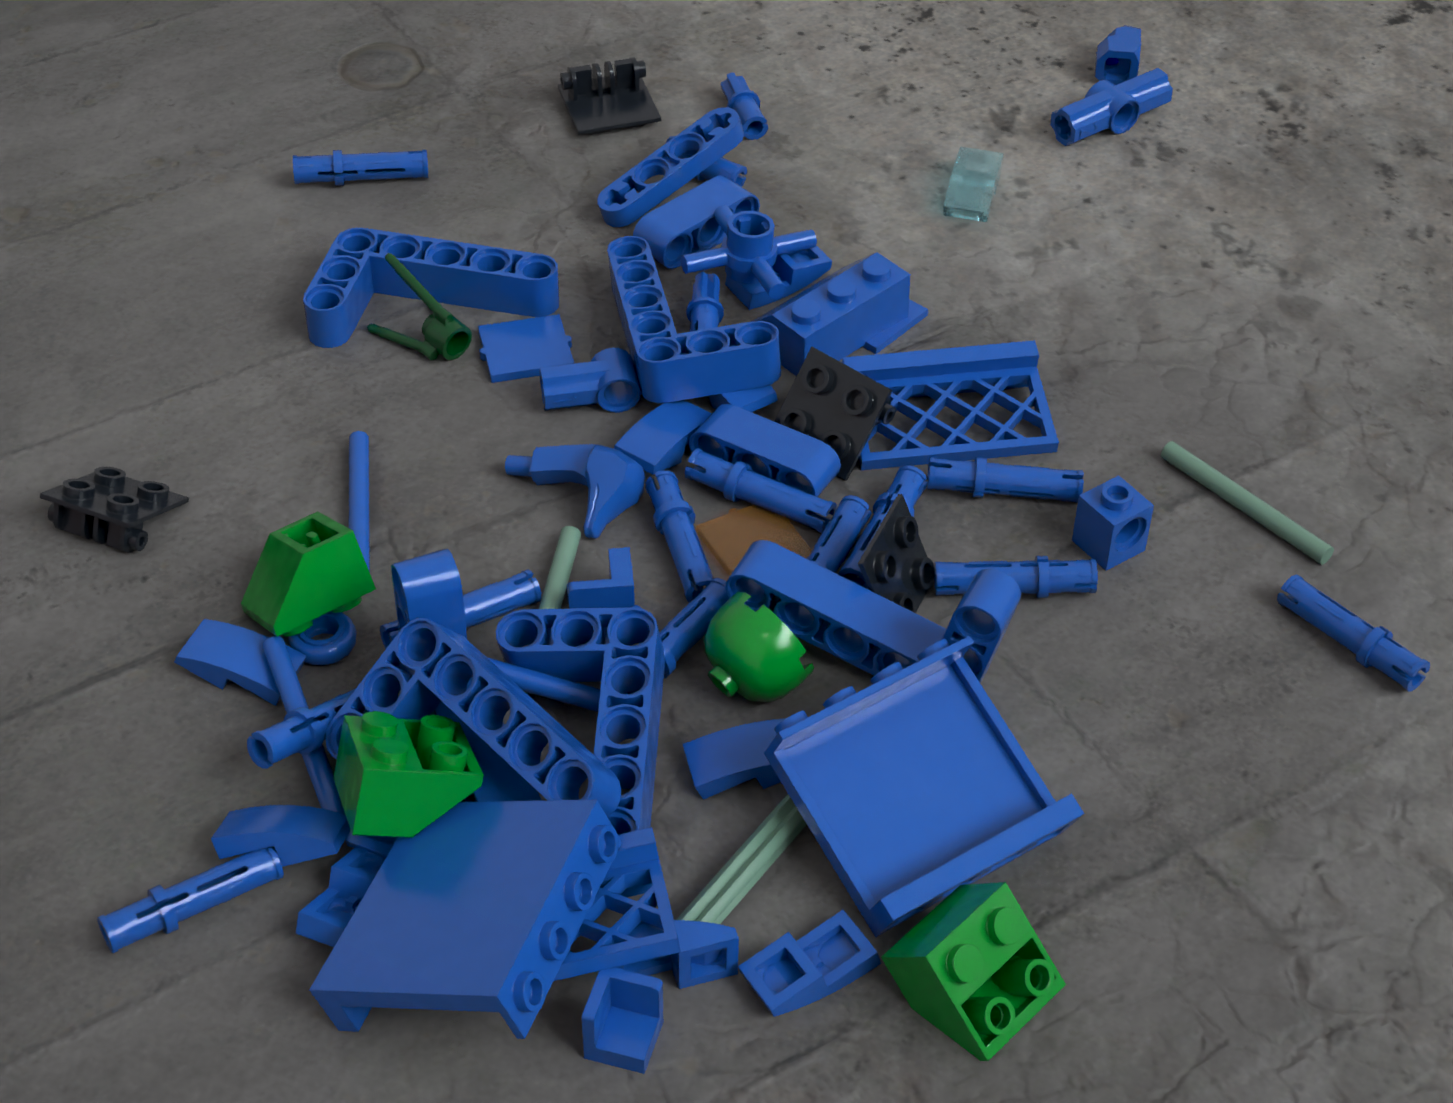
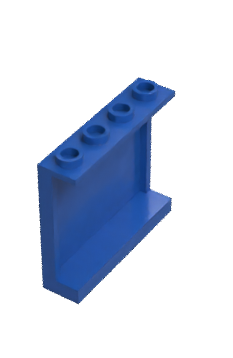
(915, 785)
(472, 913)

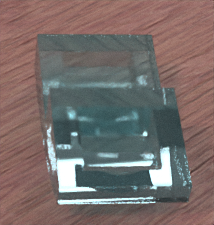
(973, 184)

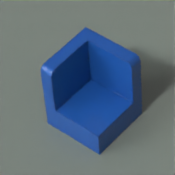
(606, 593)
(623, 1019)

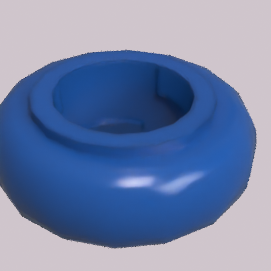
(328, 650)

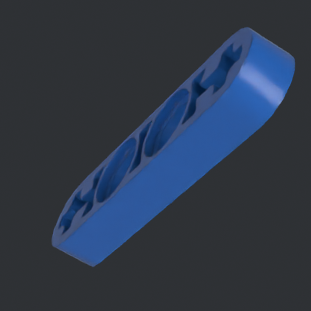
(710, 135)

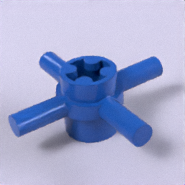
(749, 249)

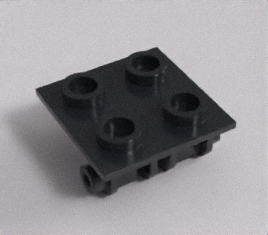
(608, 101)
(836, 406)
(109, 507)
(897, 561)

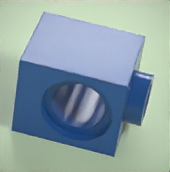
(1112, 522)

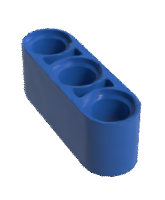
(688, 221)
(768, 448)

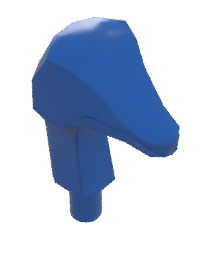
(611, 478)

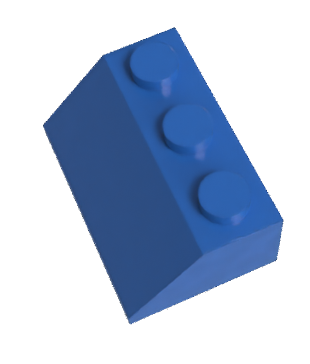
(841, 311)

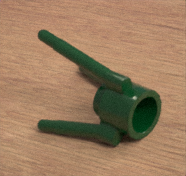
(441, 329)

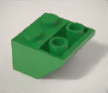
(305, 574)
(402, 772)
(975, 968)

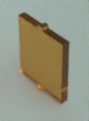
(733, 533)

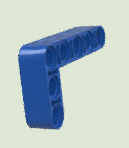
(447, 269)
(687, 363)
(433, 590)
(863, 624)
(620, 668)
(444, 678)

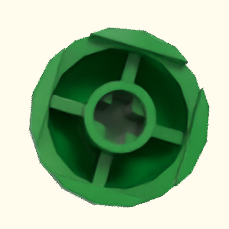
(753, 652)

